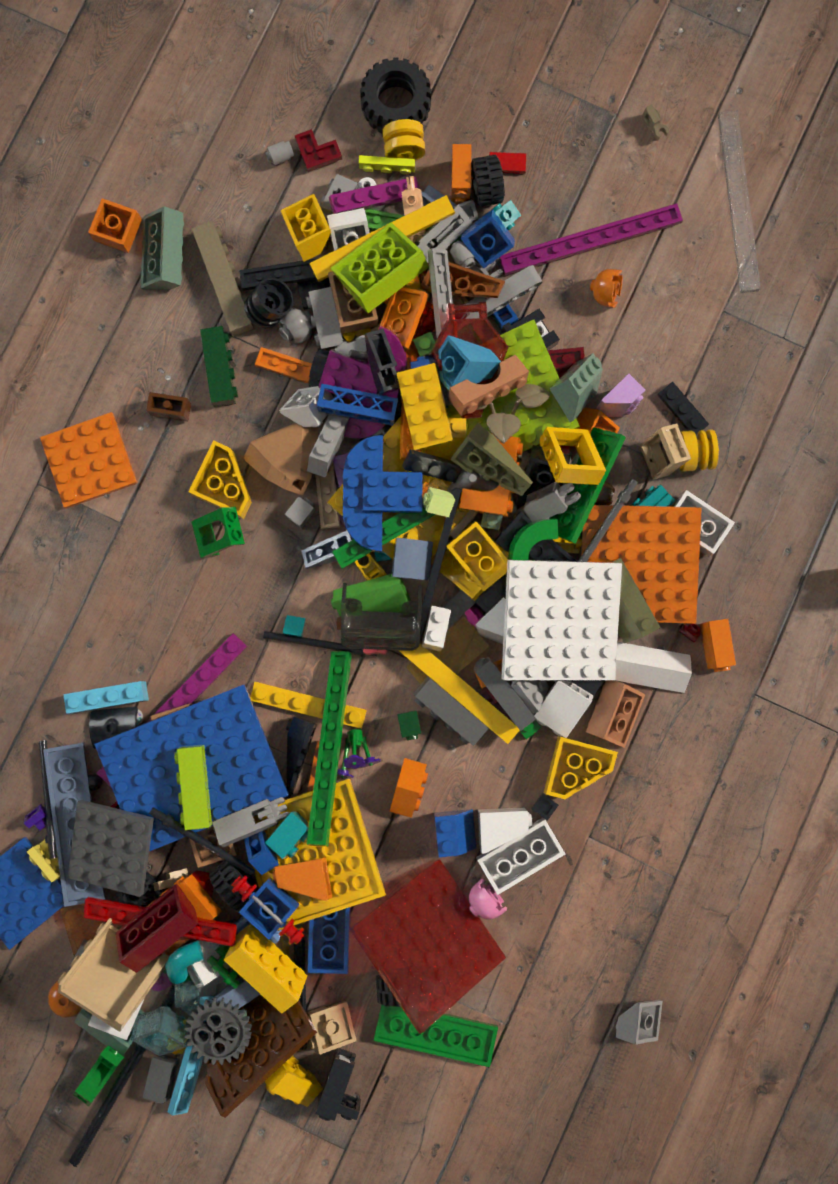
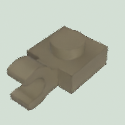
(652, 120)

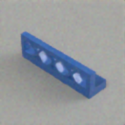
(357, 412)

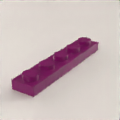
(369, 196)

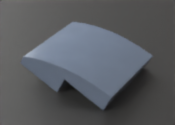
(412, 559)

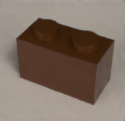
(168, 406)

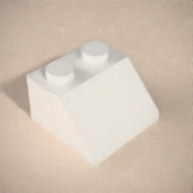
(303, 407)

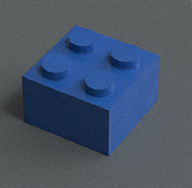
(488, 239)

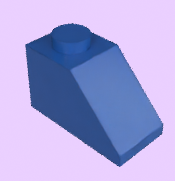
(259, 853)

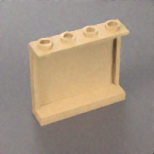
(104, 984)

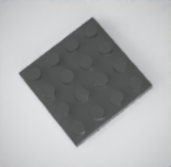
(110, 848)

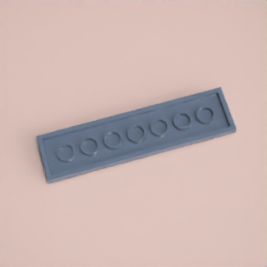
(67, 785)

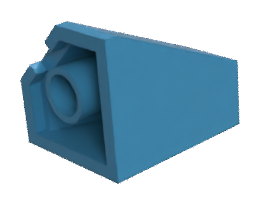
(465, 361)

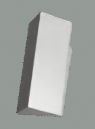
(652, 667)

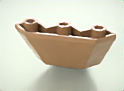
(284, 456)

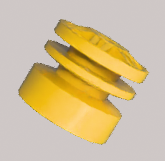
(702, 450)

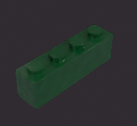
(218, 367)

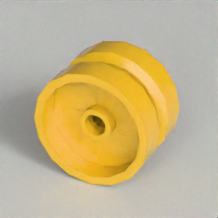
(404, 139)

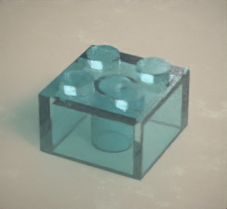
(160, 1031)

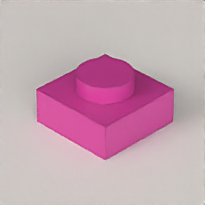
(474, 615)

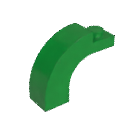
(530, 535)
(98, 1075)

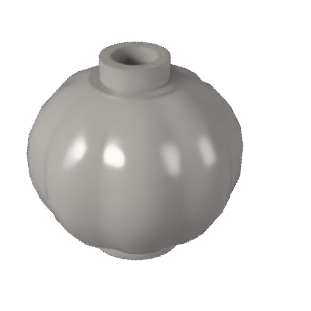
(296, 326)

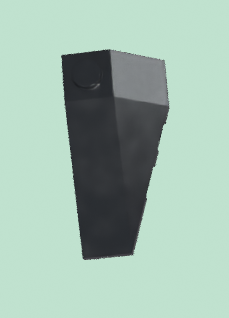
(298, 744)

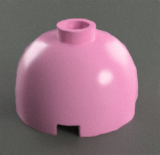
(485, 901)

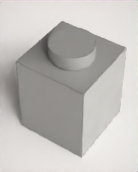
(300, 511)

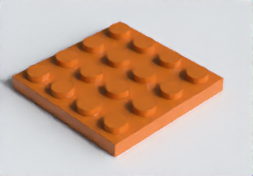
(88, 460)

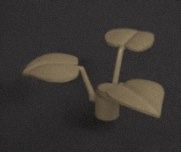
(506, 425)

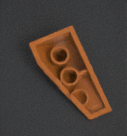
(468, 283)

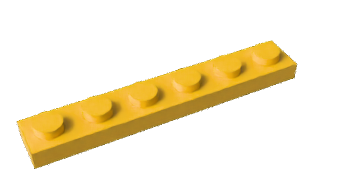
(302, 703)

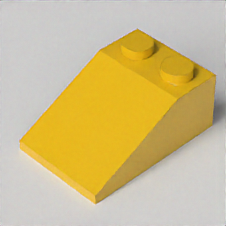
(479, 556)

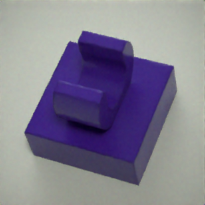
(36, 817)

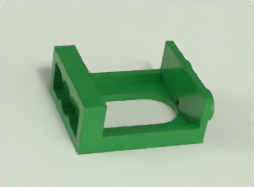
(205, 535)

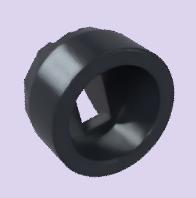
(94, 782)

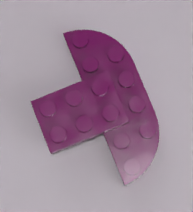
(357, 375)

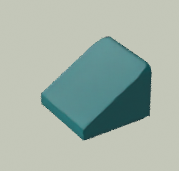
(294, 626)

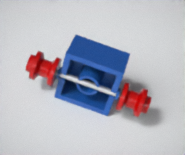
(269, 909)

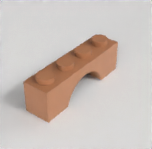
(469, 396)

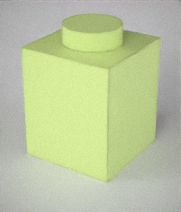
(438, 501)

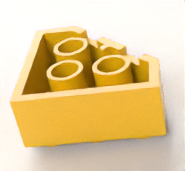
(221, 481)
(576, 767)
(294, 1083)

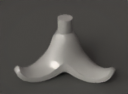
(467, 480)

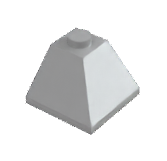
(640, 1022)

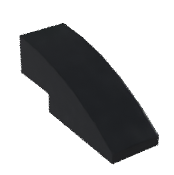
(381, 362)

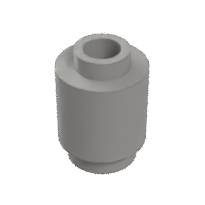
(279, 153)
(462, 255)

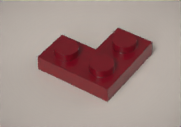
(314, 155)

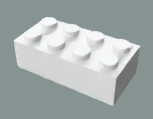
(520, 856)

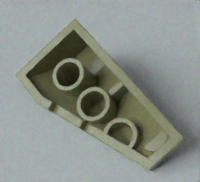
(487, 457)
(634, 613)

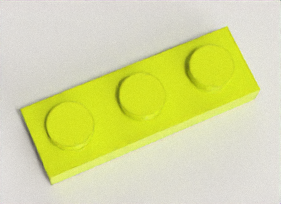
(386, 164)

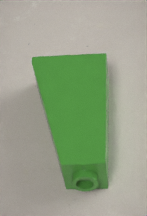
(377, 594)

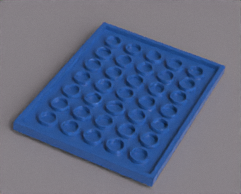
(236, 752)

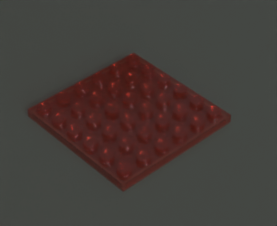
(428, 945)

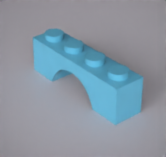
(106, 697)

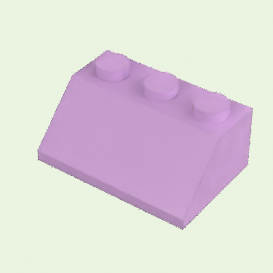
(622, 398)

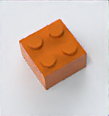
(115, 225)

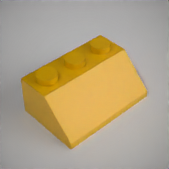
(307, 226)

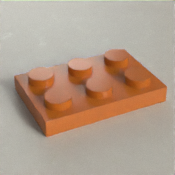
(404, 313)

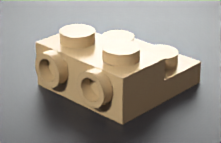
(332, 1026)

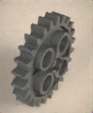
(206, 1044)

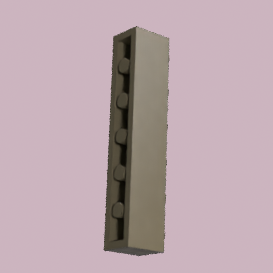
(222, 277)

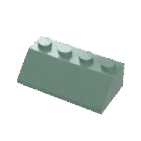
(162, 249)
(578, 386)

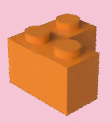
(409, 788)

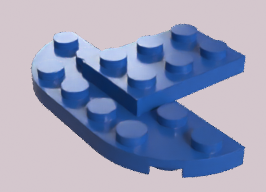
(372, 491)

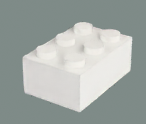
(713, 523)

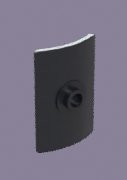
(111, 722)

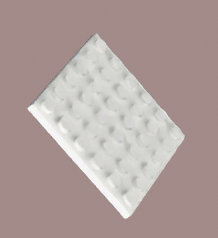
(561, 620)

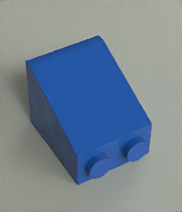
(455, 832)

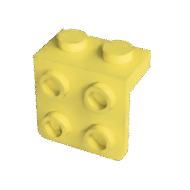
(40, 856)

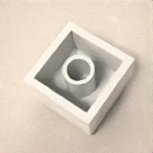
(347, 227)

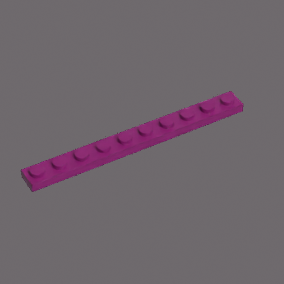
(591, 239)
(201, 679)

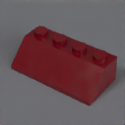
(155, 929)

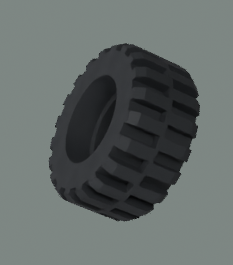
(395, 74)

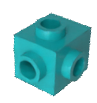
(507, 213)

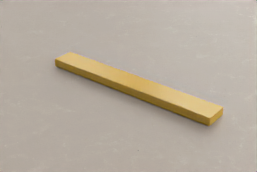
(408, 225)
(462, 693)

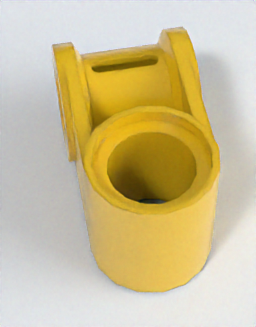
(370, 569)

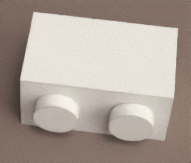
(436, 628)

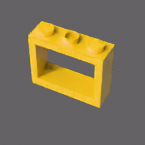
(592, 468)

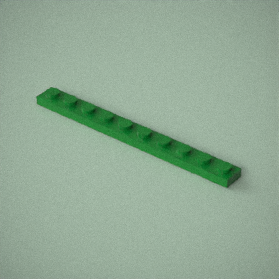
(329, 749)

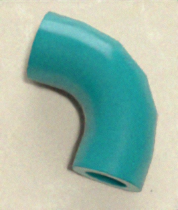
(182, 958)

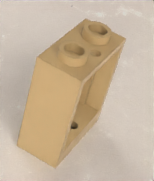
(674, 447)

